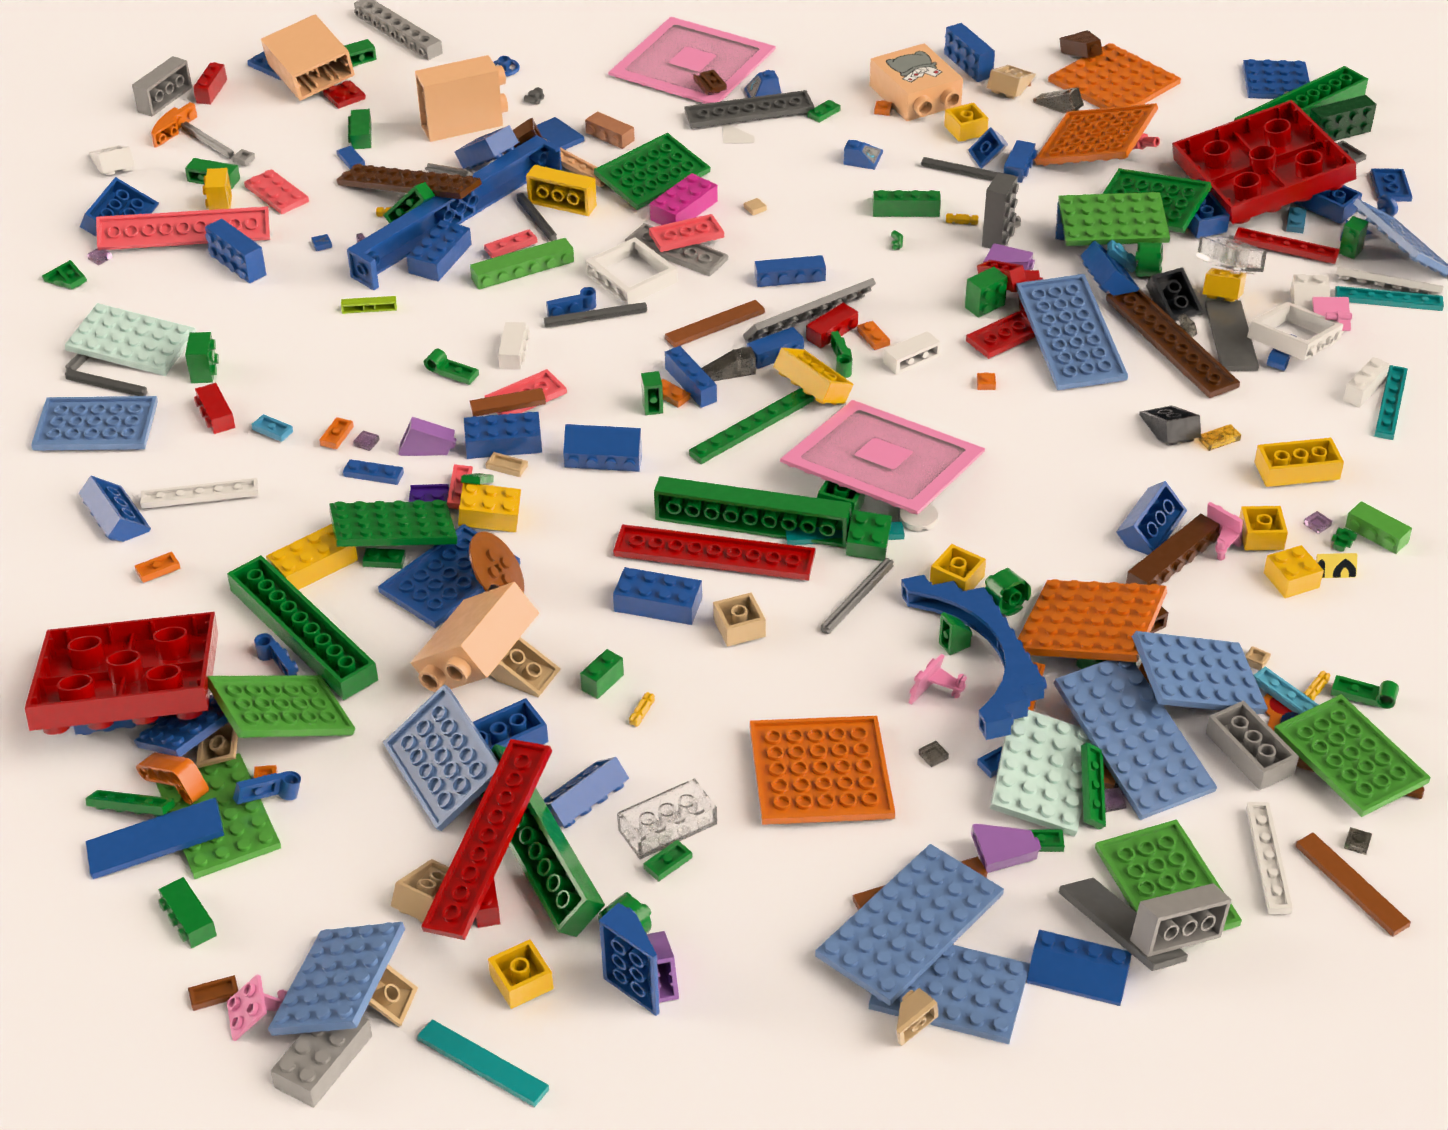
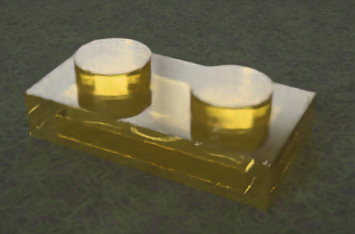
(1220, 437)

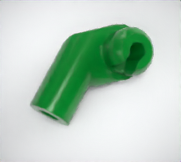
(898, 243)

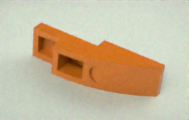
(170, 122)

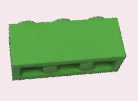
(1378, 527)

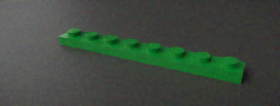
(750, 426)

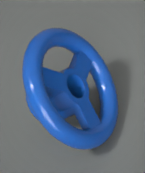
(505, 61)

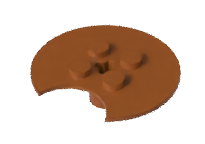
(494, 561)

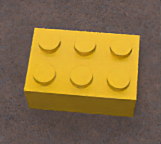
(489, 507)

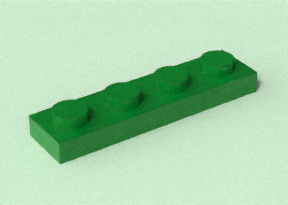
(1093, 786)
(130, 802)

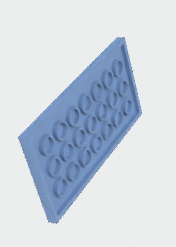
(1071, 332)
(1136, 737)
(909, 924)

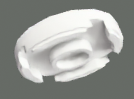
(925, 519)

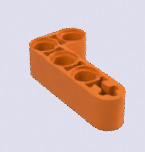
(176, 772)

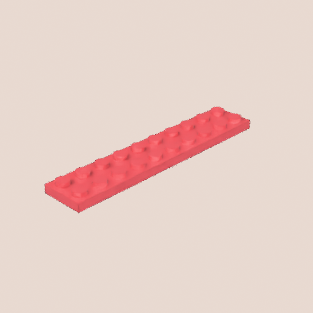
(177, 227)

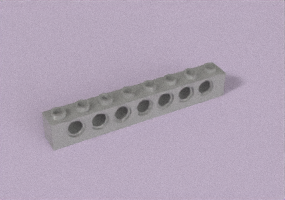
(398, 28)

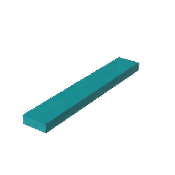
(1391, 298)
(1391, 402)
(798, 537)
(483, 1063)

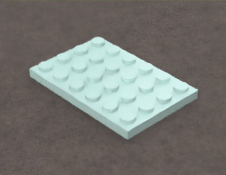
(130, 339)
(1041, 773)

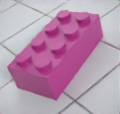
(684, 200)

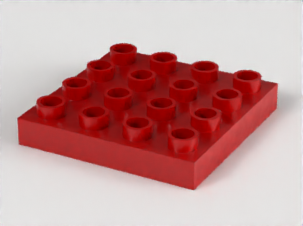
(1265, 161)
(123, 672)

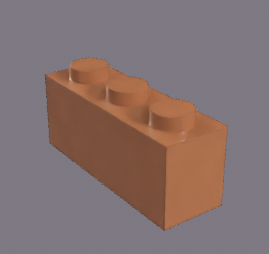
(610, 130)

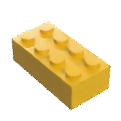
(561, 190)
(813, 376)
(1298, 462)
(312, 558)

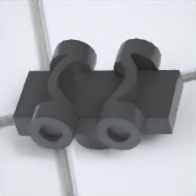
(534, 96)

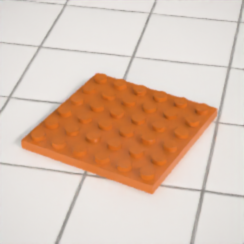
(1115, 78)
(1096, 134)
(1091, 619)
(821, 770)

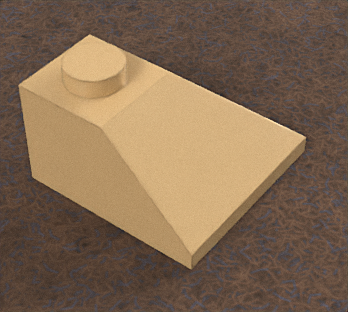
(218, 747)
(393, 996)
(915, 1013)

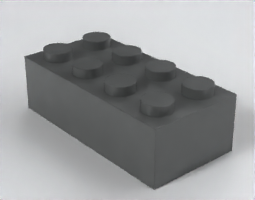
(1000, 210)

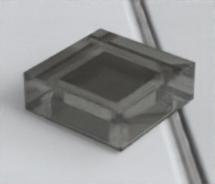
(933, 753)

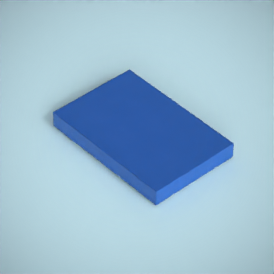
(560, 133)
(1391, 183)

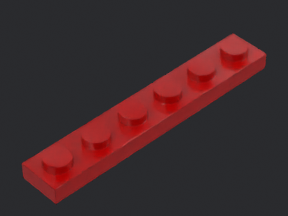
(1287, 245)

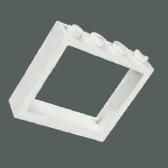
(629, 295)
(1263, 330)

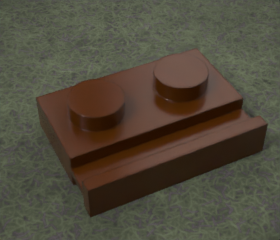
(710, 82)

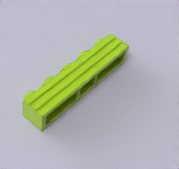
(369, 304)

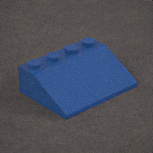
(117, 200)
(629, 957)

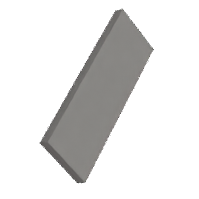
(694, 257)

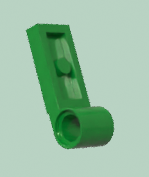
(844, 355)
(438, 363)
(1366, 693)

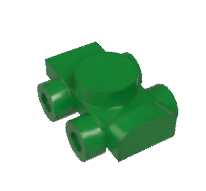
(1343, 539)

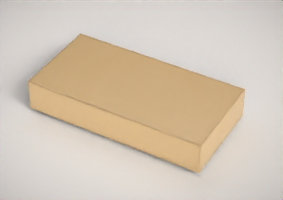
(506, 464)

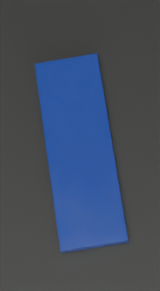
(154, 838)

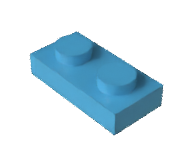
(1296, 220)
(1118, 252)
(272, 427)

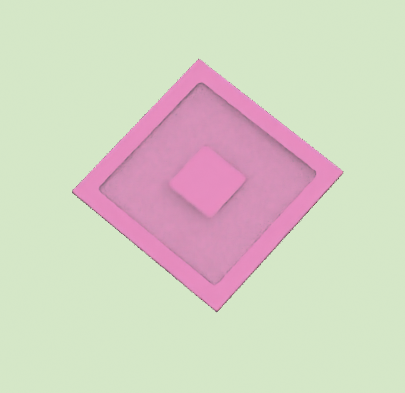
(686, 48)
(883, 456)

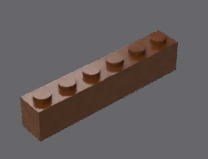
(1175, 552)

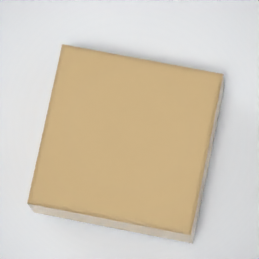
(755, 206)
(1257, 658)

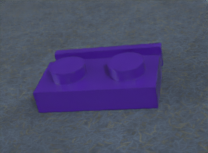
(429, 492)

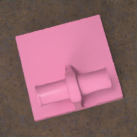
(1334, 309)
(1229, 530)
(936, 675)
(250, 1005)

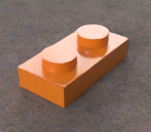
(873, 335)
(674, 394)
(336, 433)
(157, 567)

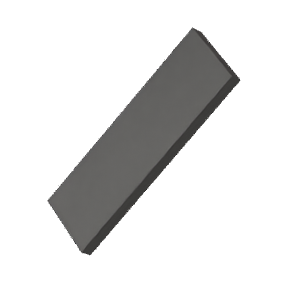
(1230, 335)
(1115, 919)

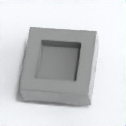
(243, 157)

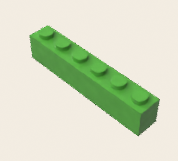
(522, 263)

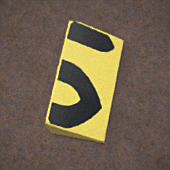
(1338, 565)

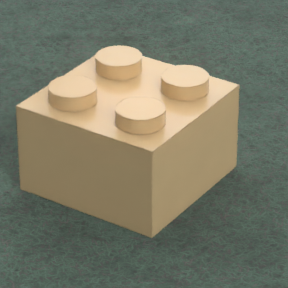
(739, 619)

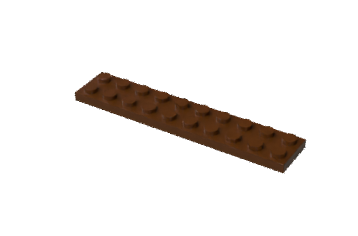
(404, 180)
(1174, 343)

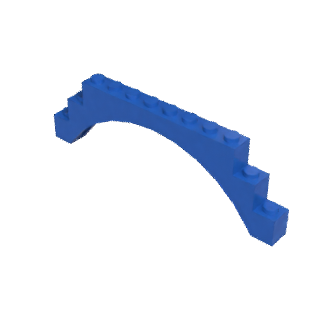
(977, 610)

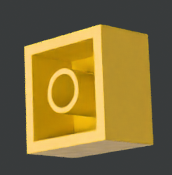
(966, 122)
(217, 189)
(1224, 284)
(1263, 528)
(958, 566)
(1293, 571)
(520, 973)

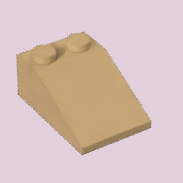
(1009, 80)
(525, 669)
(418, 889)

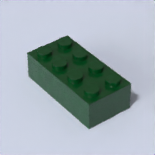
(1345, 117)

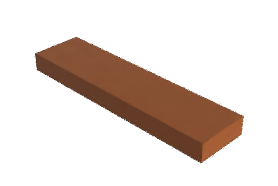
(507, 402)

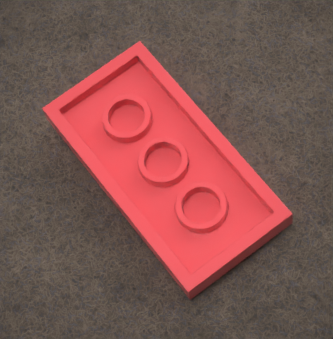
(276, 191)
(686, 232)
(545, 379)

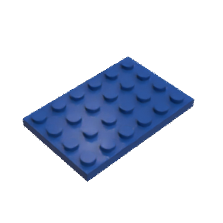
(436, 580)

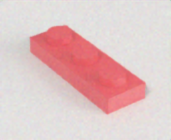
(510, 243)
(456, 486)

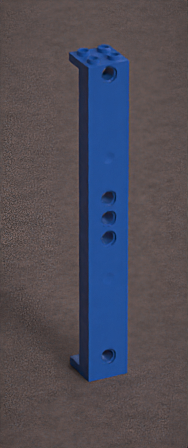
(402, 235)

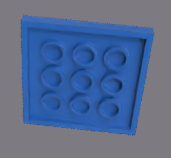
(1273, 78)
(179, 736)

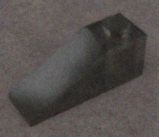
(1061, 100)
(733, 364)

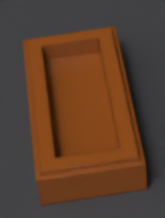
(212, 992)

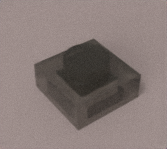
(1188, 325)
(1358, 841)

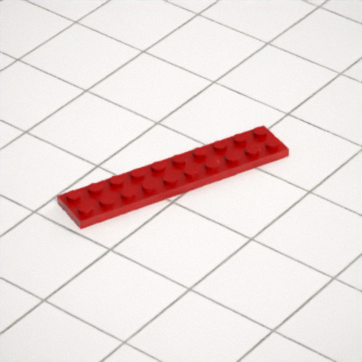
(715, 552)
(486, 840)

